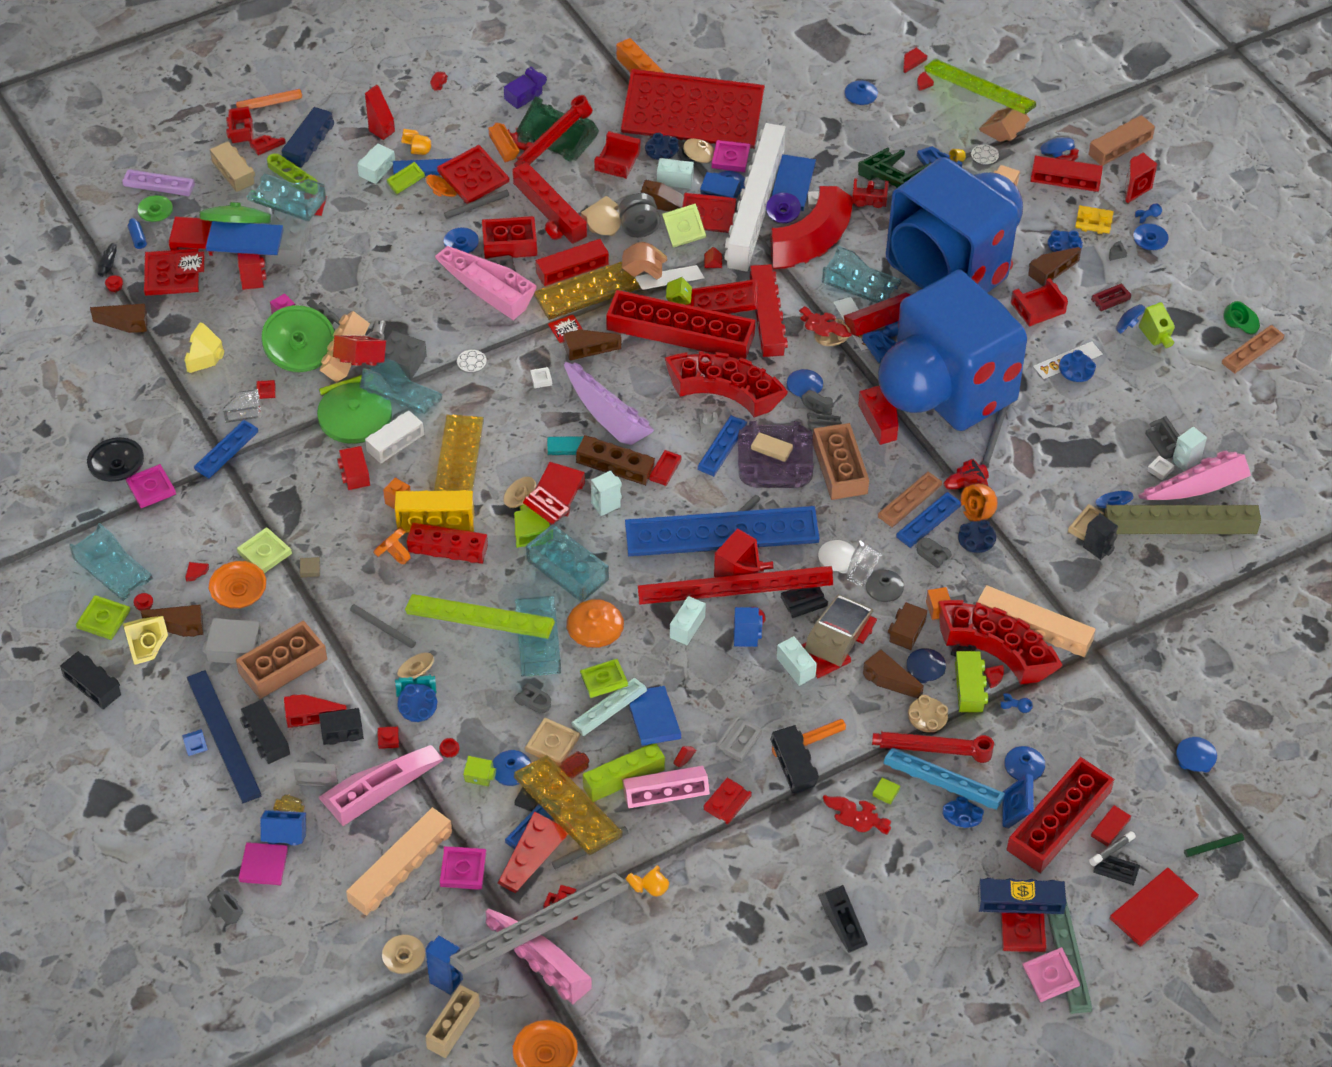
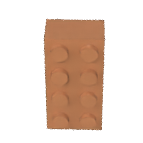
(840, 461)
(281, 659)

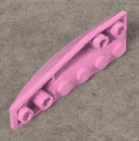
(489, 281)
(1201, 479)
(377, 783)
(548, 960)

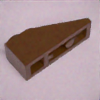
(664, 196)
(1053, 264)
(126, 318)
(589, 343)
(180, 620)
(890, 675)

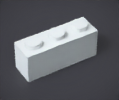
(394, 436)

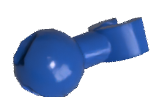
(1154, 210)
(1024, 705)

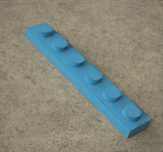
(944, 778)

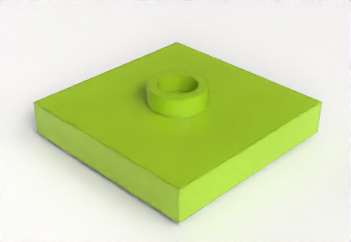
(103, 617)
(604, 678)

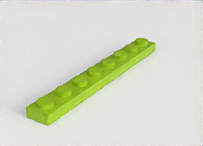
(480, 616)

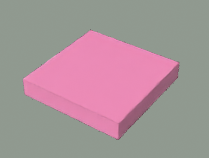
(1051, 974)

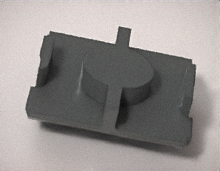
(821, 420)

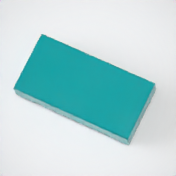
(563, 445)

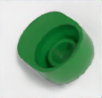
(1241, 316)

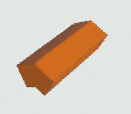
(503, 142)

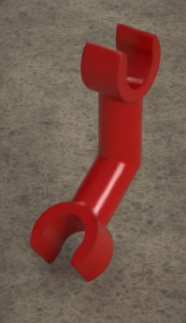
(520, 145)

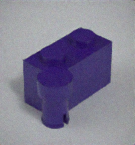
(524, 88)

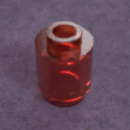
(575, 764)

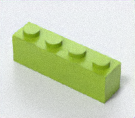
(608, 777)

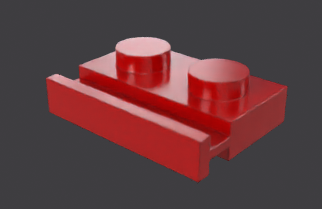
(545, 505)
(727, 800)

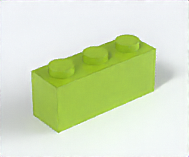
(970, 681)

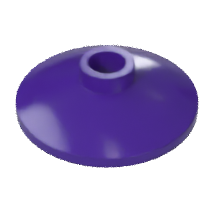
(780, 202)

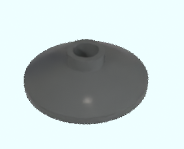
(884, 591)

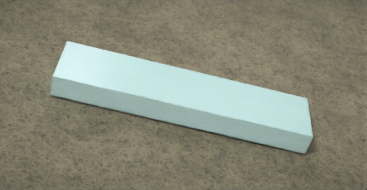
(608, 707)

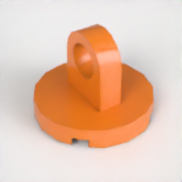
(394, 547)

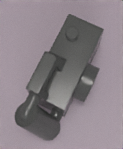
(224, 905)

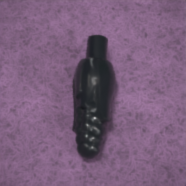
(107, 260)

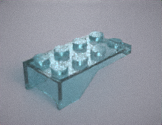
(295, 199)
(852, 275)
(392, 384)
(109, 563)

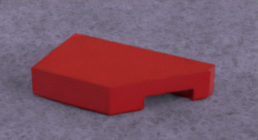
(913, 58)
(266, 143)

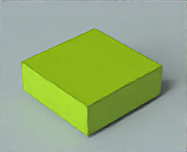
(886, 791)

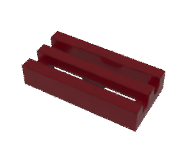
(1113, 299)

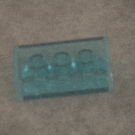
(567, 563)
(539, 654)

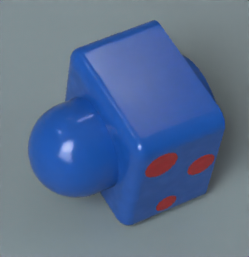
(954, 222)
(954, 353)

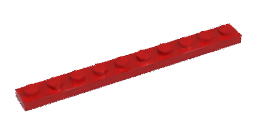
(735, 585)

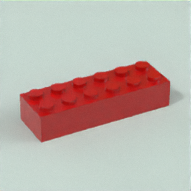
(1060, 815)

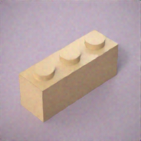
(232, 166)
(452, 1021)

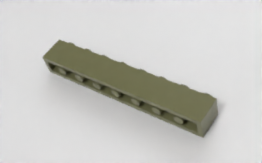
(1185, 519)

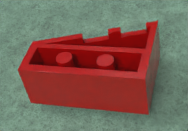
(879, 414)

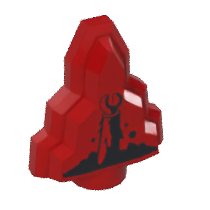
(967, 475)

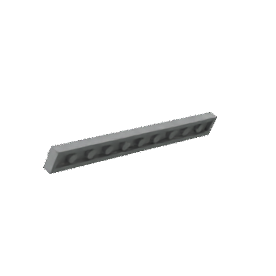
(538, 923)

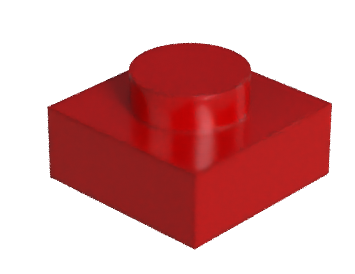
(388, 737)

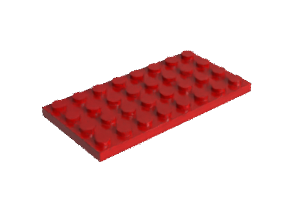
(692, 107)

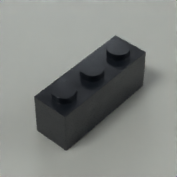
(91, 679)
(264, 732)
(794, 758)

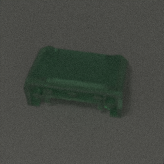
(570, 143)

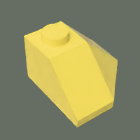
(204, 350)
(145, 637)

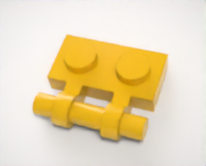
(1094, 219)

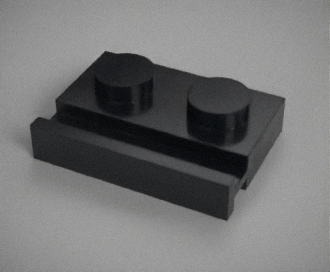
(803, 600)

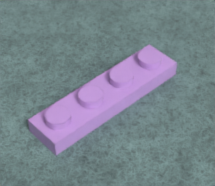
(158, 182)

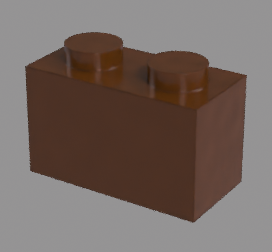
(907, 626)

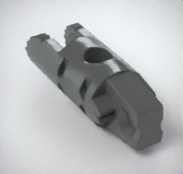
(322, 308)

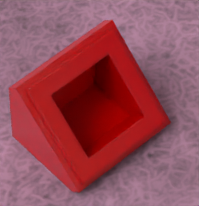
(713, 258)

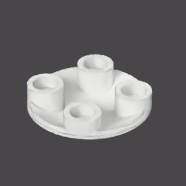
(836, 554)

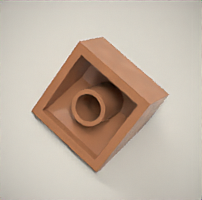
(1004, 124)

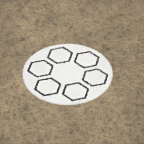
(984, 154)
(471, 360)

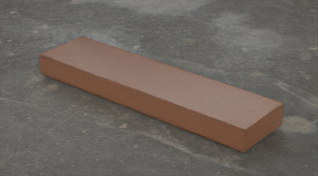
(1253, 349)
(910, 499)

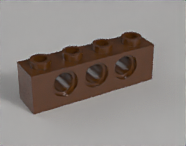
(619, 460)

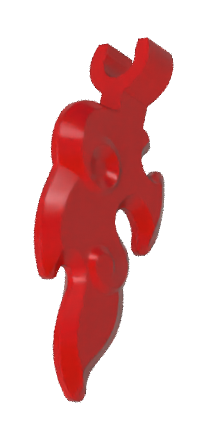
(818, 323)
(860, 820)

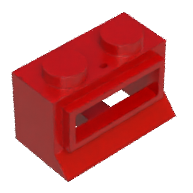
(238, 116)
(869, 195)

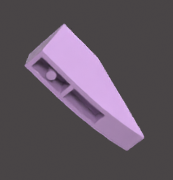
(608, 410)

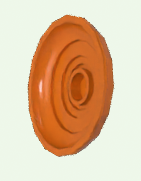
(237, 584)
(595, 623)
(545, 1045)

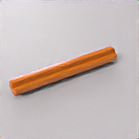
(270, 99)
(821, 732)

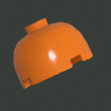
(979, 502)

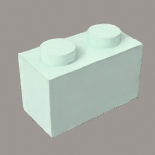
(376, 163)
(675, 173)
(1189, 449)
(606, 493)
(687, 620)
(796, 660)

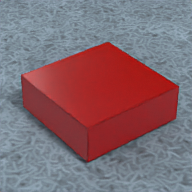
(266, 389)

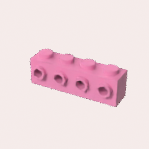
(665, 786)

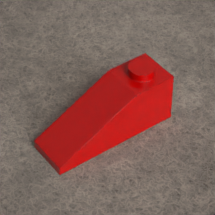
(378, 113)
(305, 709)

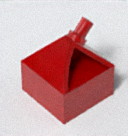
(739, 556)

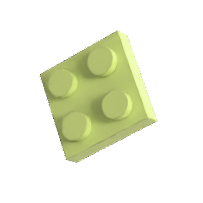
(684, 225)
(264, 550)

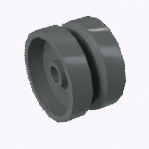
(639, 215)

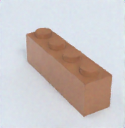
(1121, 140)

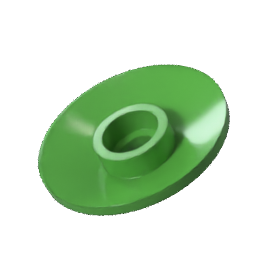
(155, 208)

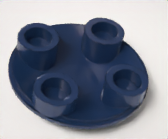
(661, 146)
(977, 536)
(926, 665)

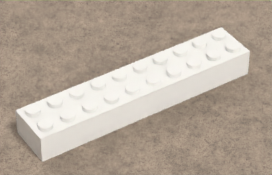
(755, 197)

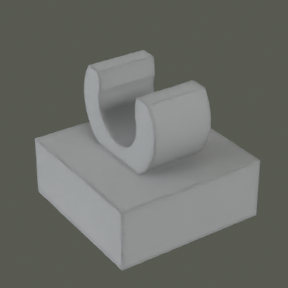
(709, 423)

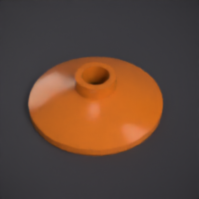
(440, 186)

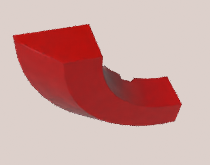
(815, 232)
(727, 378)
(998, 635)

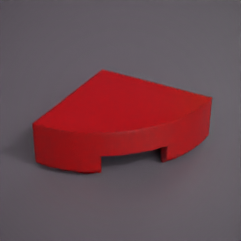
(924, 81)
(196, 570)
(994, 675)
(684, 756)

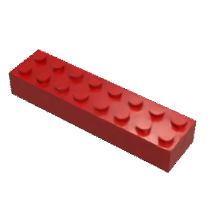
(680, 324)

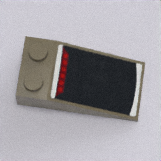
(837, 629)

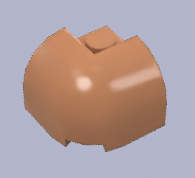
(644, 258)

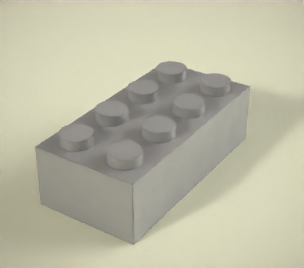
(293, 239)

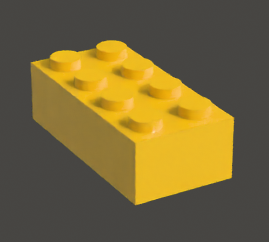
(435, 508)

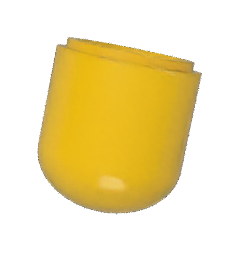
(959, 153)

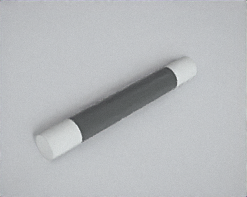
(1112, 848)

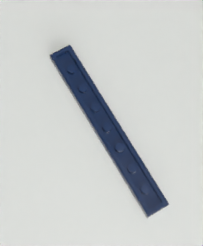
(224, 737)

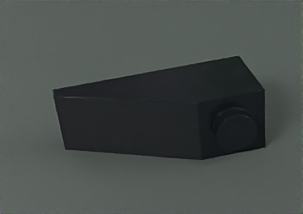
(843, 917)

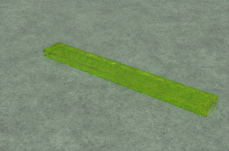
(980, 86)

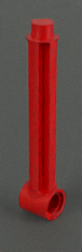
(579, 109)
(937, 744)

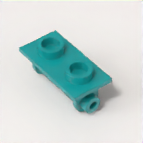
(429, 681)

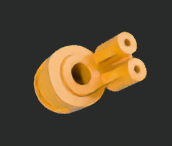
(418, 143)
(653, 882)

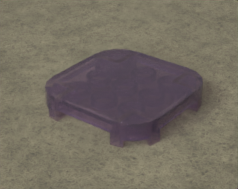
(768, 472)

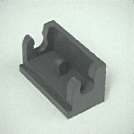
(1163, 437)

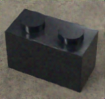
(1100, 536)
(341, 726)

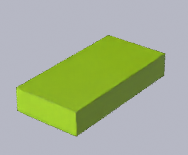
(405, 178)

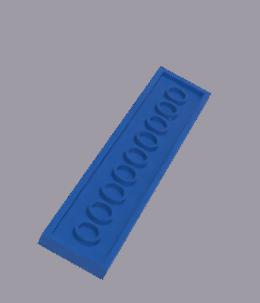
(712, 530)

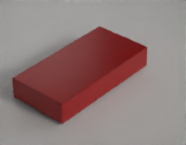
(665, 468)
(1111, 826)

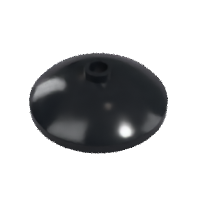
(115, 459)

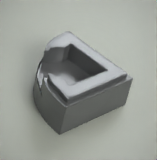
(1117, 251)

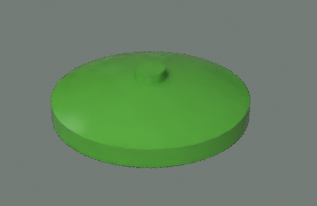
(235, 213)
(297, 338)
(352, 413)

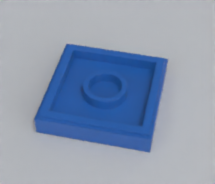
(1018, 801)

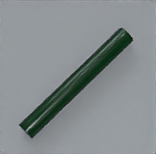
(1213, 845)

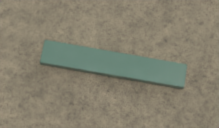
(1064, 937)

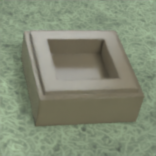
(310, 567)

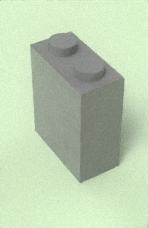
(231, 639)

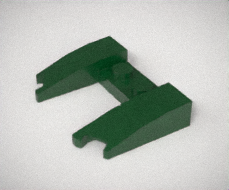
(881, 165)

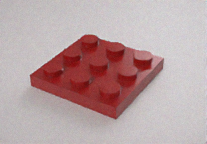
(473, 174)
(161, 274)

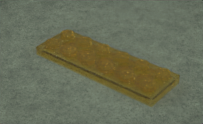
(585, 290)
(459, 453)
(568, 805)

